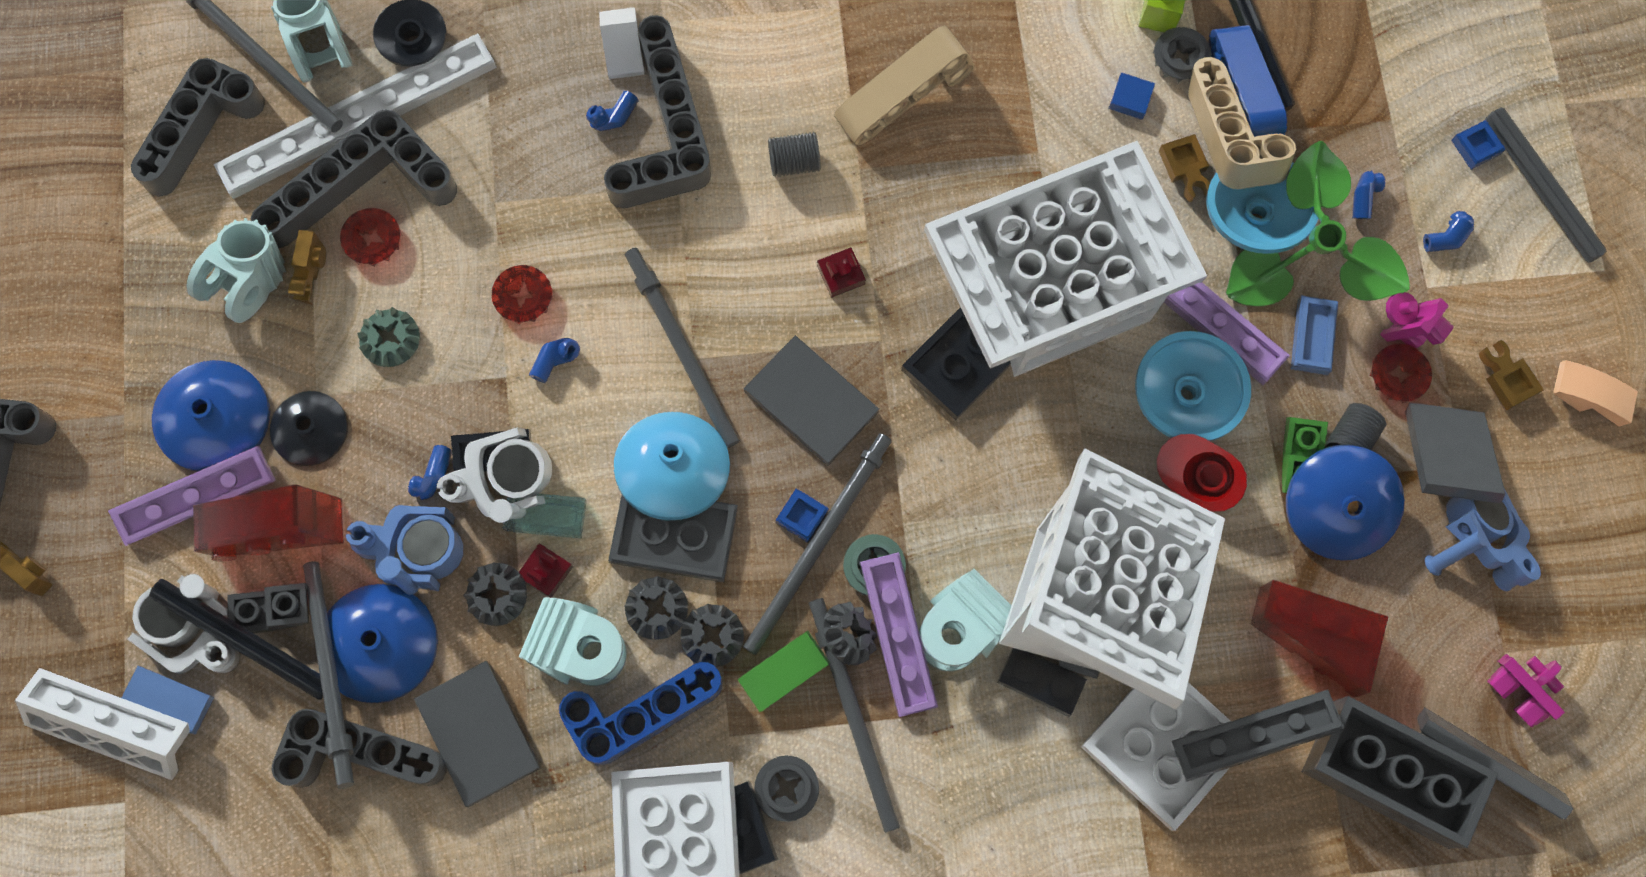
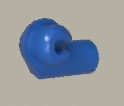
(615, 117)
(1363, 194)
(1454, 237)
(553, 354)
(436, 468)

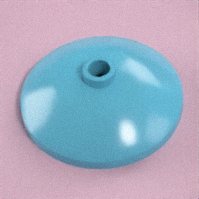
(1278, 229)
(1206, 369)
(676, 485)

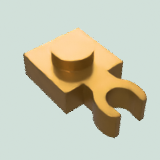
(1186, 162)
(307, 259)
(1511, 381)
(25, 572)

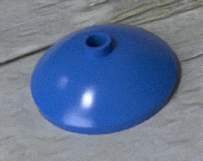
(232, 423)
(1326, 486)
(403, 645)

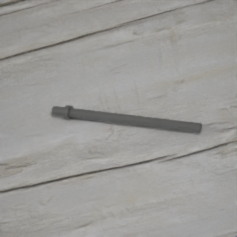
(268, 63)
(870, 460)

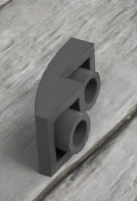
(270, 609)

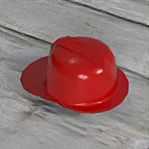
(1202, 472)

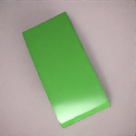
(1301, 441)
(783, 671)

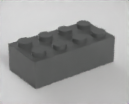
(1402, 774)

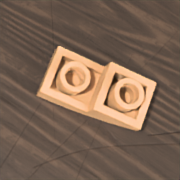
(1591, 388)

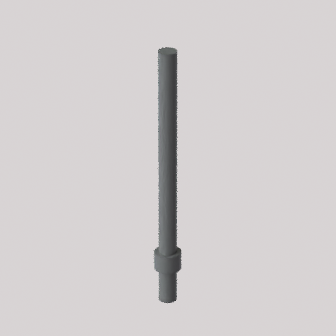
(649, 285)
(856, 724)
(339, 743)

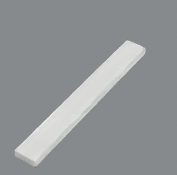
(312, 138)

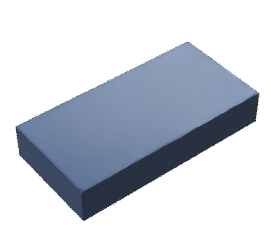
(1314, 335)
(168, 697)

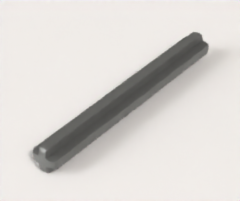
(1546, 185)

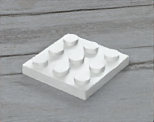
(1139, 751)
(675, 821)

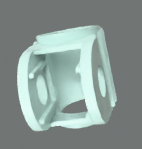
(304, 15)
(243, 277)
(974, 612)
(559, 640)

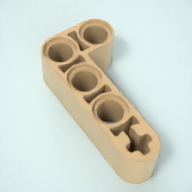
(903, 84)
(1236, 154)

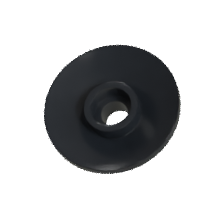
(405, 20)
(317, 442)

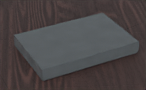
(811, 400)
(1454, 453)
(682, 547)
(477, 734)

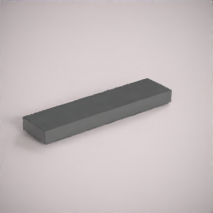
(1257, 735)
(1509, 772)

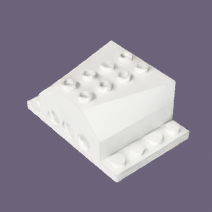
(1065, 259)
(1118, 580)

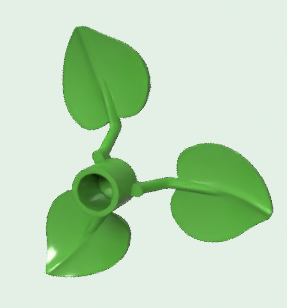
(1372, 268)

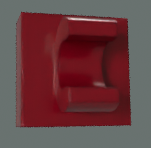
(841, 272)
(545, 570)

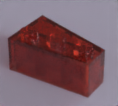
(267, 522)
(1324, 632)

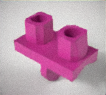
(1416, 321)
(1539, 704)

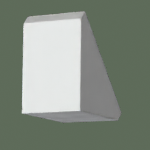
(621, 43)

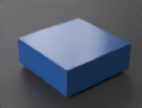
(1131, 96)
(1478, 144)
(802, 515)

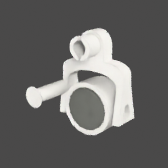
(514, 469)
(168, 629)

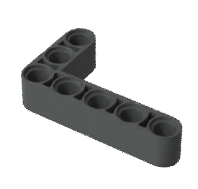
(675, 120)
(354, 174)

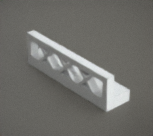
(102, 722)

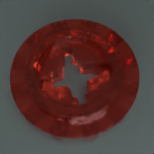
(365, 222)
(510, 283)
(1410, 361)

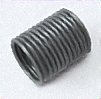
(794, 154)
(1358, 427)

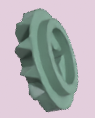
(389, 353)
(860, 551)

